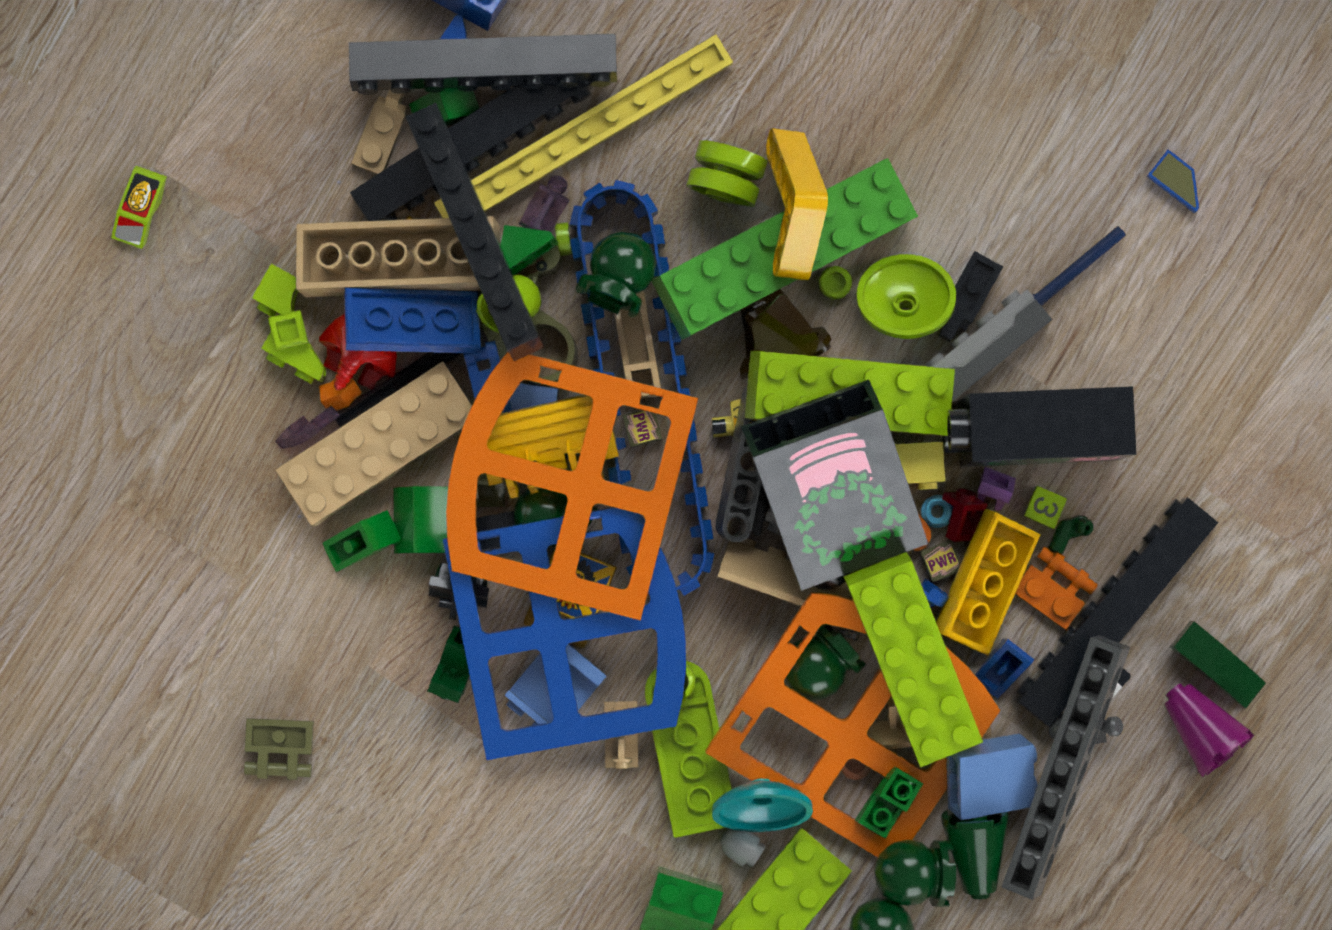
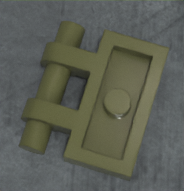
(278, 736)

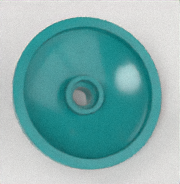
(762, 807)

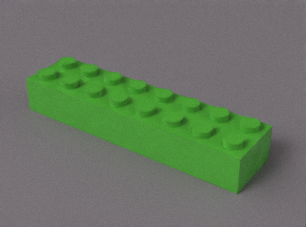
(742, 267)

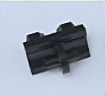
(441, 587)

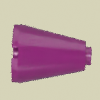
(1205, 728)

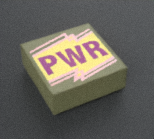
(642, 427)
(940, 560)

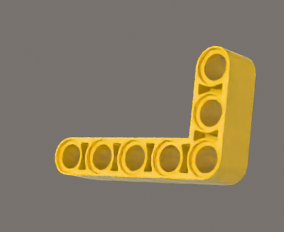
(803, 199)

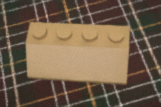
(767, 573)

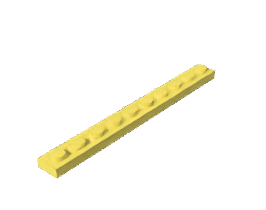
(599, 123)

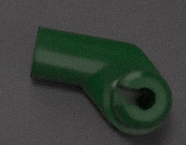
(1069, 529)

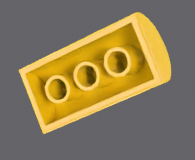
(986, 581)

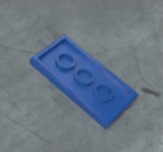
(411, 320)

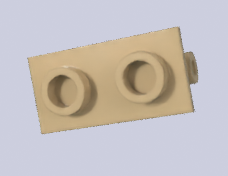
(623, 750)

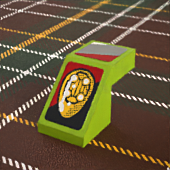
(137, 206)

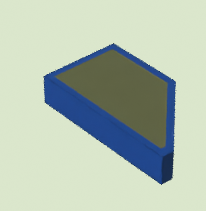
(1176, 179)

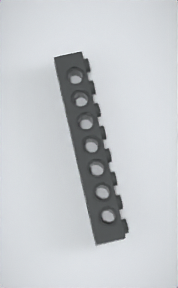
(1065, 766)

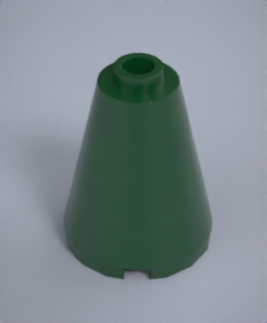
(977, 850)

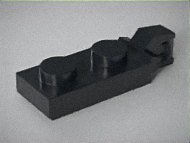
(971, 293)

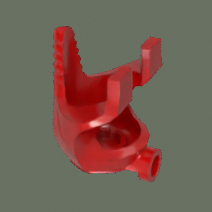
(348, 362)

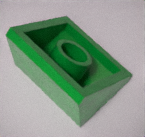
(420, 518)

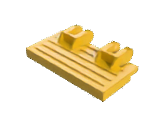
(544, 435)

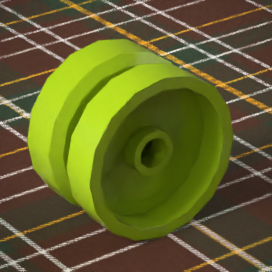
(727, 173)

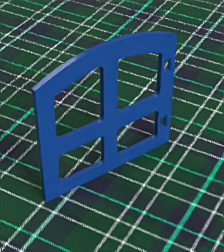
(553, 633)

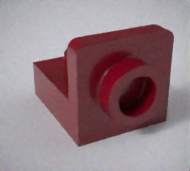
(965, 514)

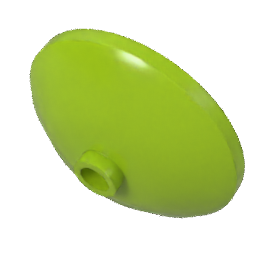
(906, 283)

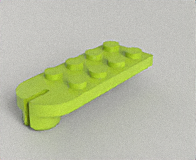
(688, 774)
(790, 888)

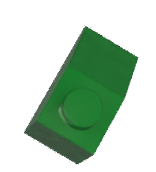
(361, 540)

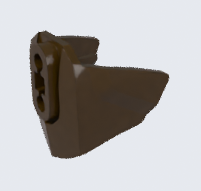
(779, 327)

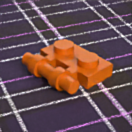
(1047, 595)

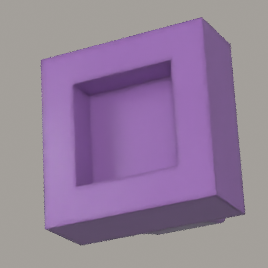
(996, 486)

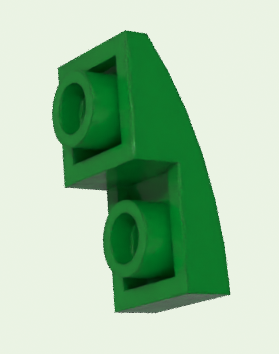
(888, 800)

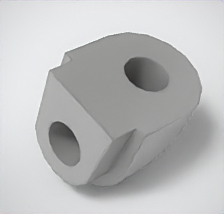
(742, 846)

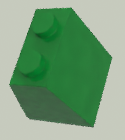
(681, 902)

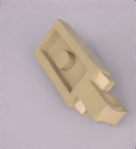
(380, 133)

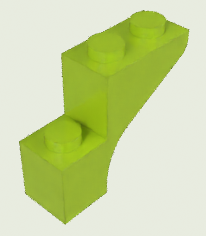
(278, 295)

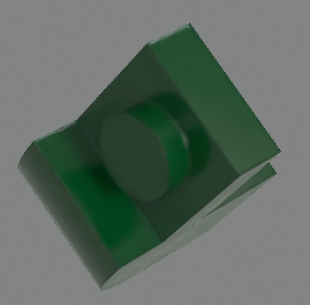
(452, 671)

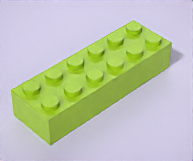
(910, 395)
(913, 659)

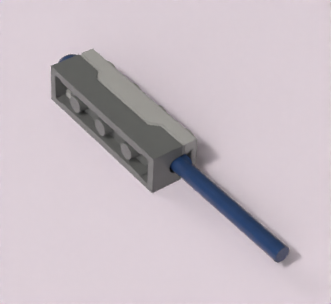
(1013, 325)

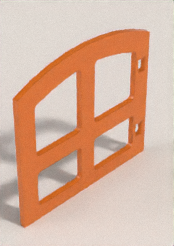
(581, 486)
(845, 737)

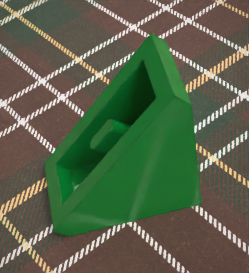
(452, 103)
(525, 246)

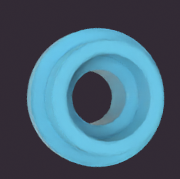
(926, 511)

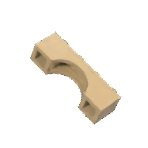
(637, 347)

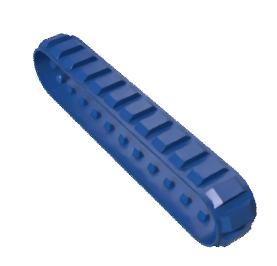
(655, 237)

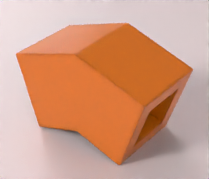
(338, 398)

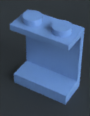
(531, 691)

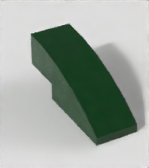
(1218, 664)

